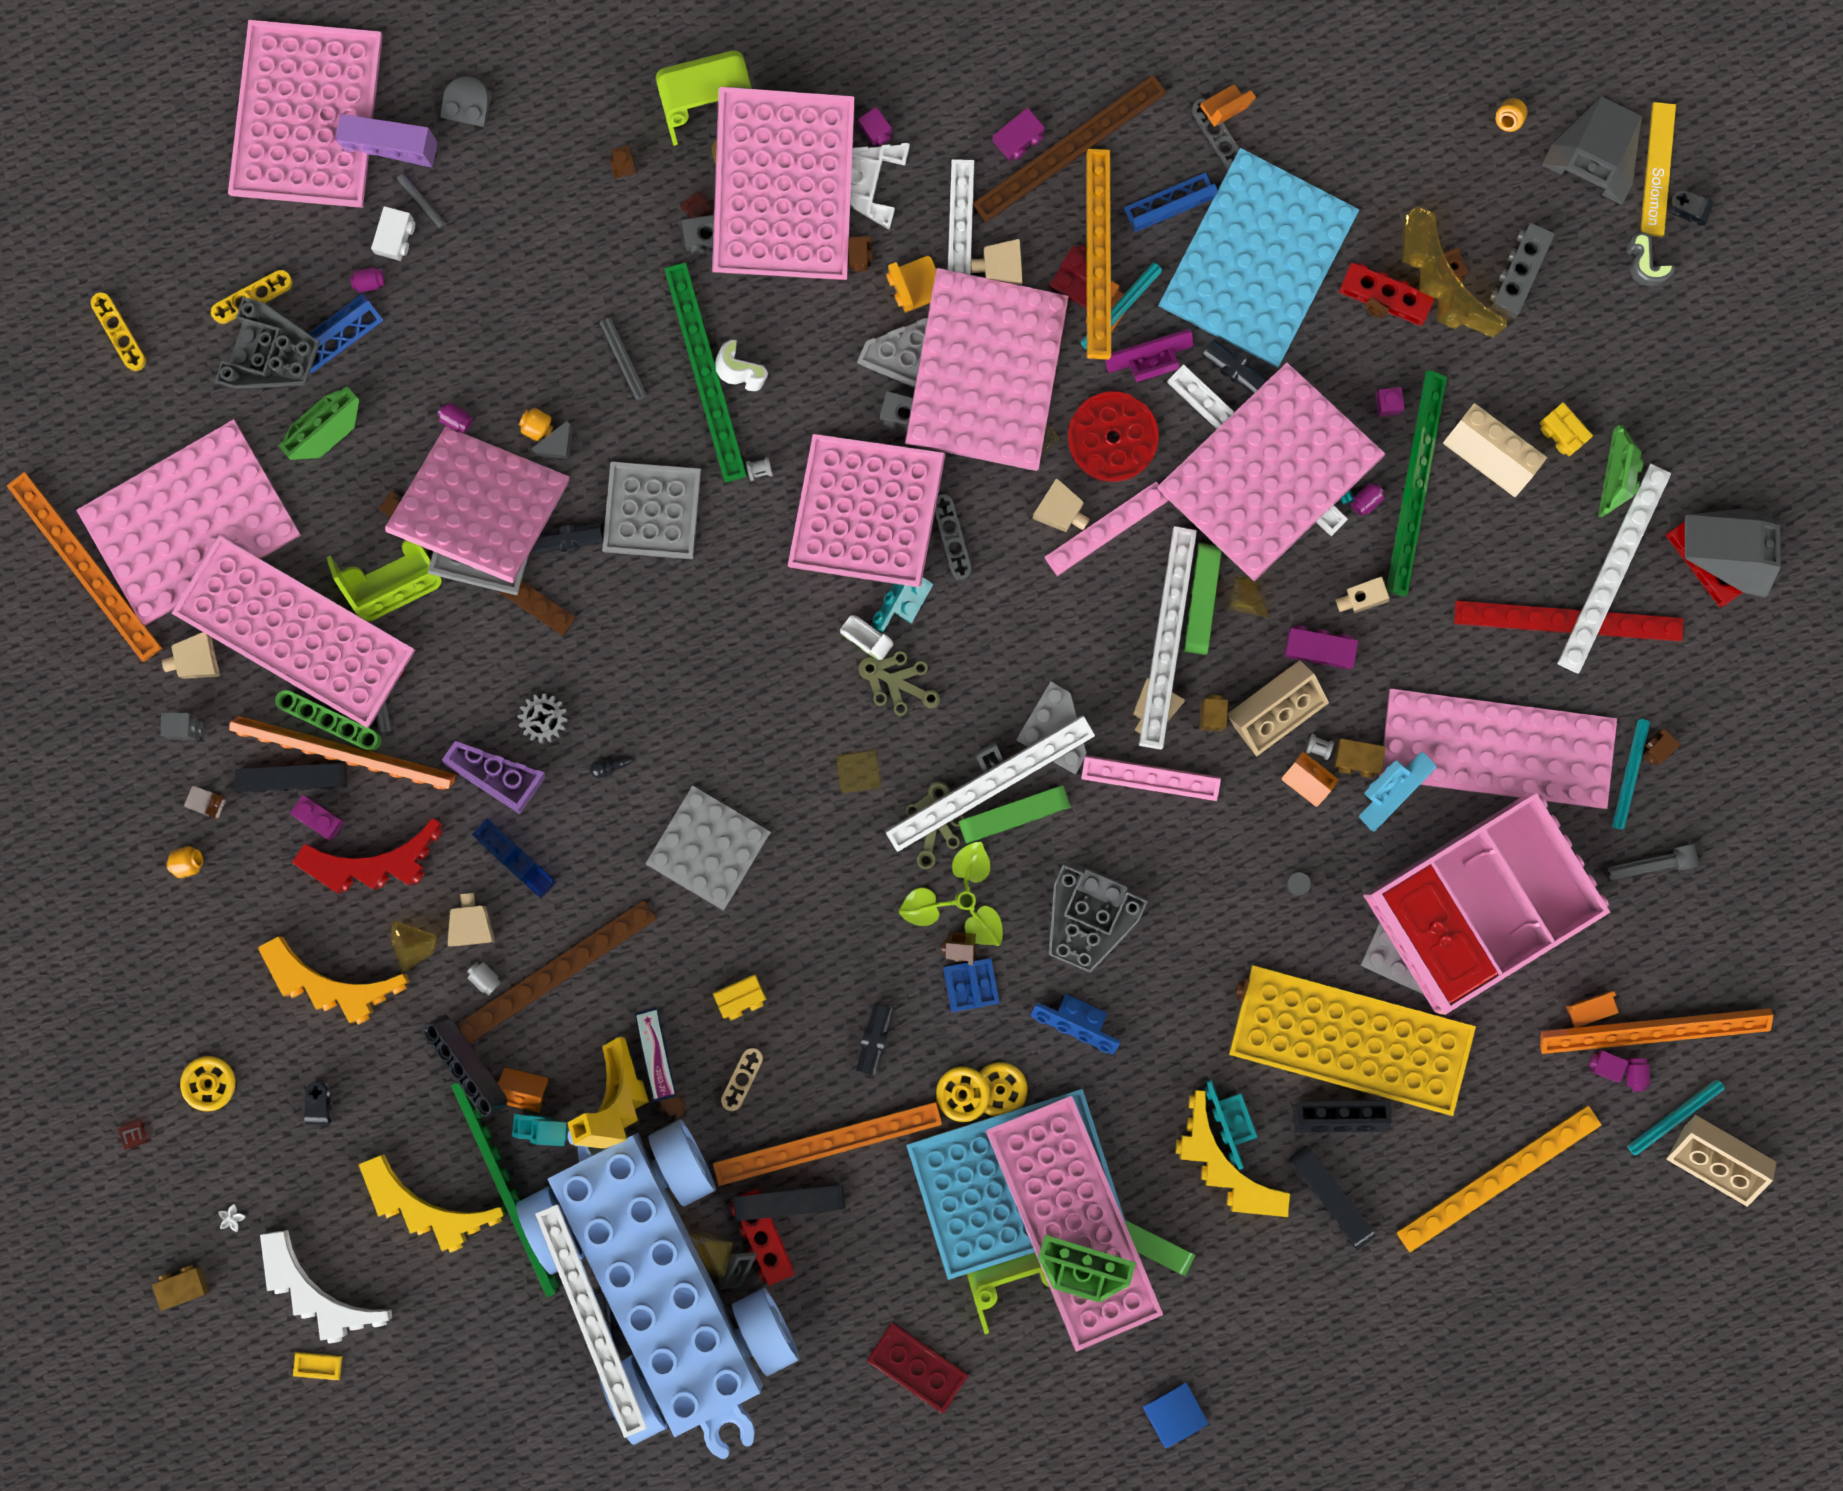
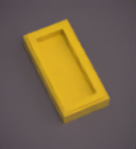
(317, 1366)

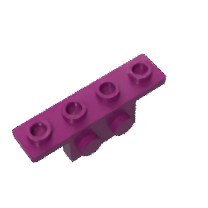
(1151, 357)

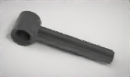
(1681, 858)

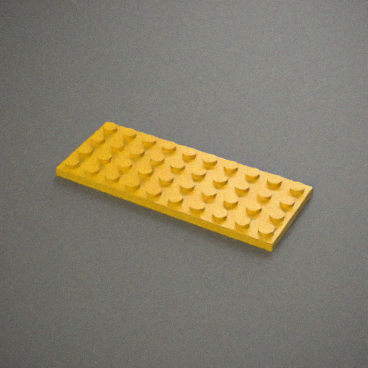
(1352, 1040)

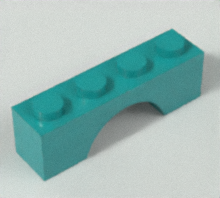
(540, 1129)

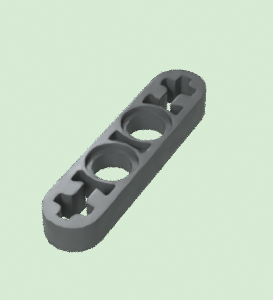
(1215, 139)
(955, 536)

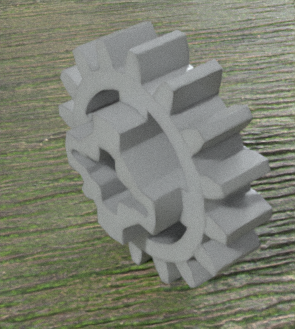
(533, 721)

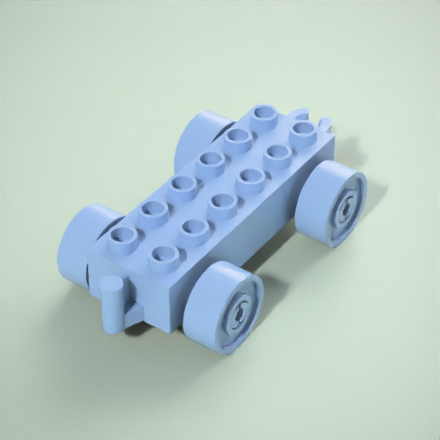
(686, 1351)

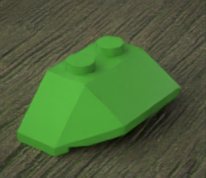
(321, 426)
(1621, 471)
(1084, 1270)

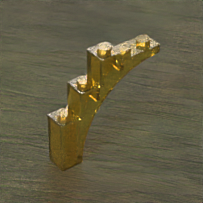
(1437, 279)

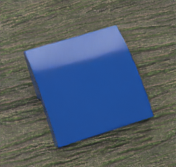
(981, 982)
(1175, 1415)

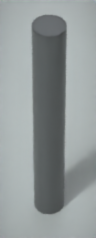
(423, 203)

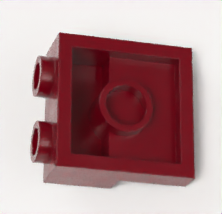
(1072, 276)

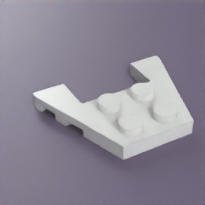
(864, 178)

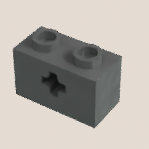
(181, 726)

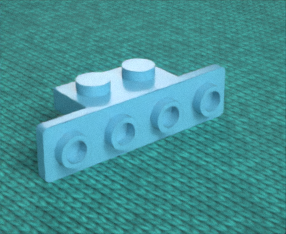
(1394, 788)

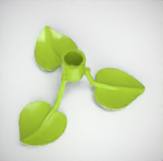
(973, 865)

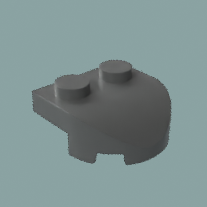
(466, 101)

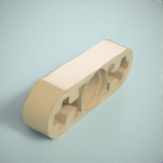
(728, 1092)

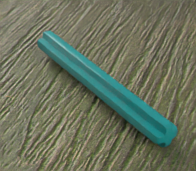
(1131, 295)
(1631, 774)
(1675, 1117)

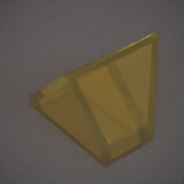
(1247, 598)
(411, 945)
(713, 1251)

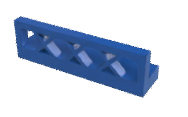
(1172, 207)
(337, 323)

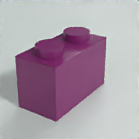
(1019, 135)
(317, 817)

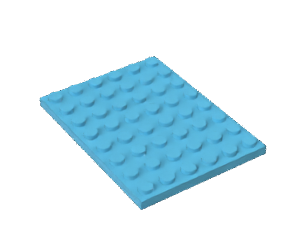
(1258, 257)
(969, 1196)

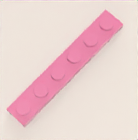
(1106, 529)
(1151, 778)

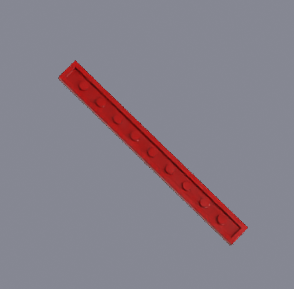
(1564, 621)

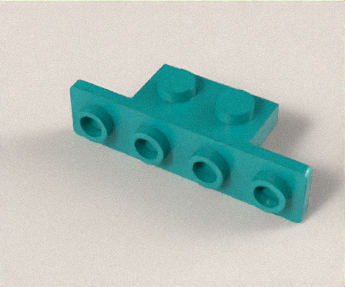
(903, 602)
(1234, 1119)

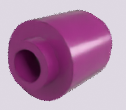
(367, 279)
(455, 417)
(1368, 499)
(1638, 1074)

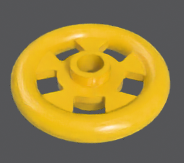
(977, 1081)
(1019, 1087)
(218, 1099)

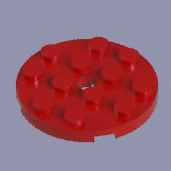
(1136, 436)

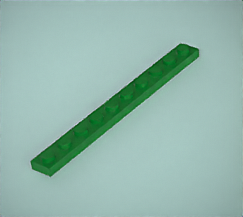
(705, 372)
(1416, 483)
(501, 1178)

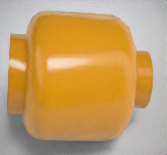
(1511, 114)
(535, 424)
(184, 862)

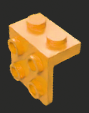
(912, 282)

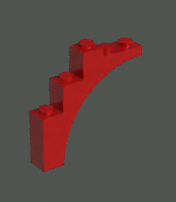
(372, 871)

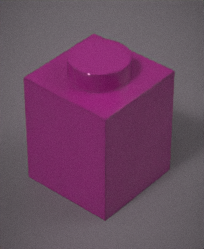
(875, 127)
(1389, 402)
(1607, 1066)

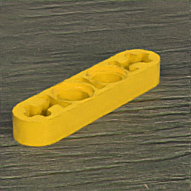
(250, 292)
(117, 332)

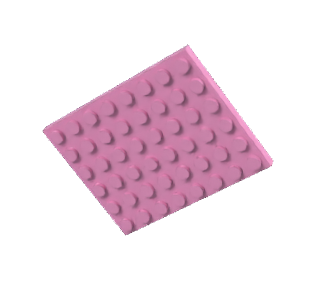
(290, 112)
(782, 183)
(986, 369)
(1270, 471)
(171, 514)

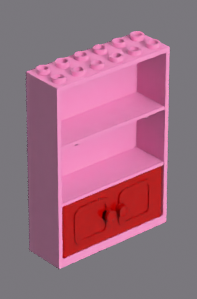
(1487, 903)

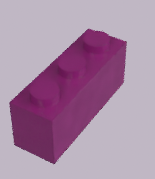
(1321, 647)

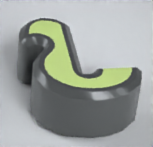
(1642, 264)

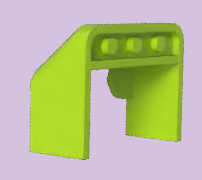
(698, 84)
(388, 586)
(984, 1281)

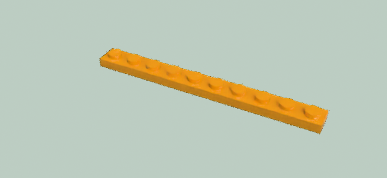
(1098, 254)
(1498, 1178)

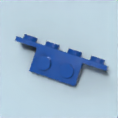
(1078, 1021)

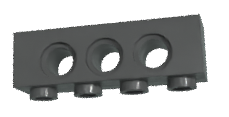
(692, 233)
(1539, 240)
(891, 407)

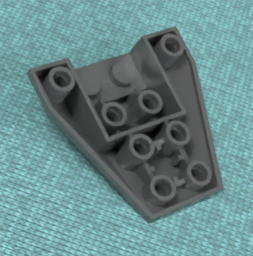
(1600, 148)
(267, 350)
(1736, 547)
(1090, 915)

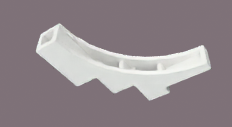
(333, 1316)

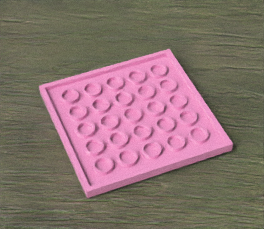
(478, 504)
(866, 510)

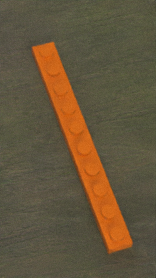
(84, 567)
(334, 750)
(1656, 1031)
(827, 1143)

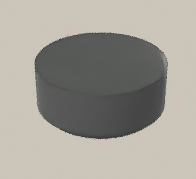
(1298, 883)

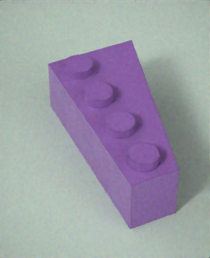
(387, 139)
(509, 783)

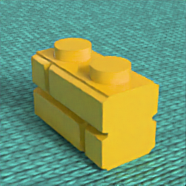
(1565, 430)
(740, 996)

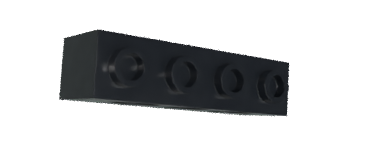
(1342, 1116)

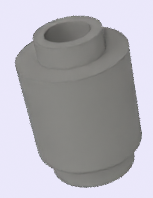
(483, 978)

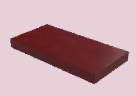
(917, 1367)

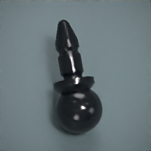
(600, 769)

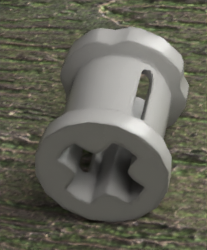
(759, 468)
(1320, 746)

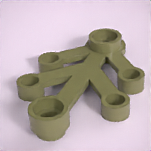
(896, 681)
(945, 831)

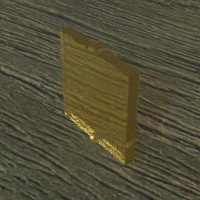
(858, 772)

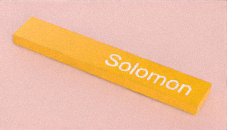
(1658, 169)

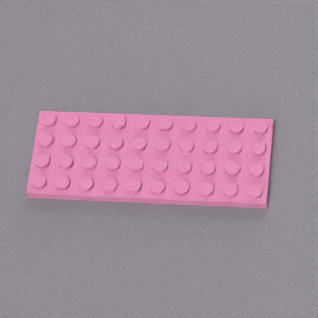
(293, 631)
(1503, 747)
(1067, 1197)

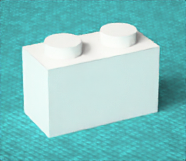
(393, 234)

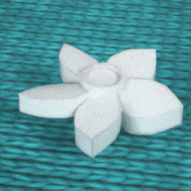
(231, 1218)

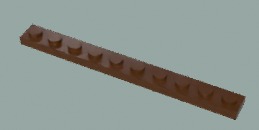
(1069, 149)
(527, 598)
(556, 972)

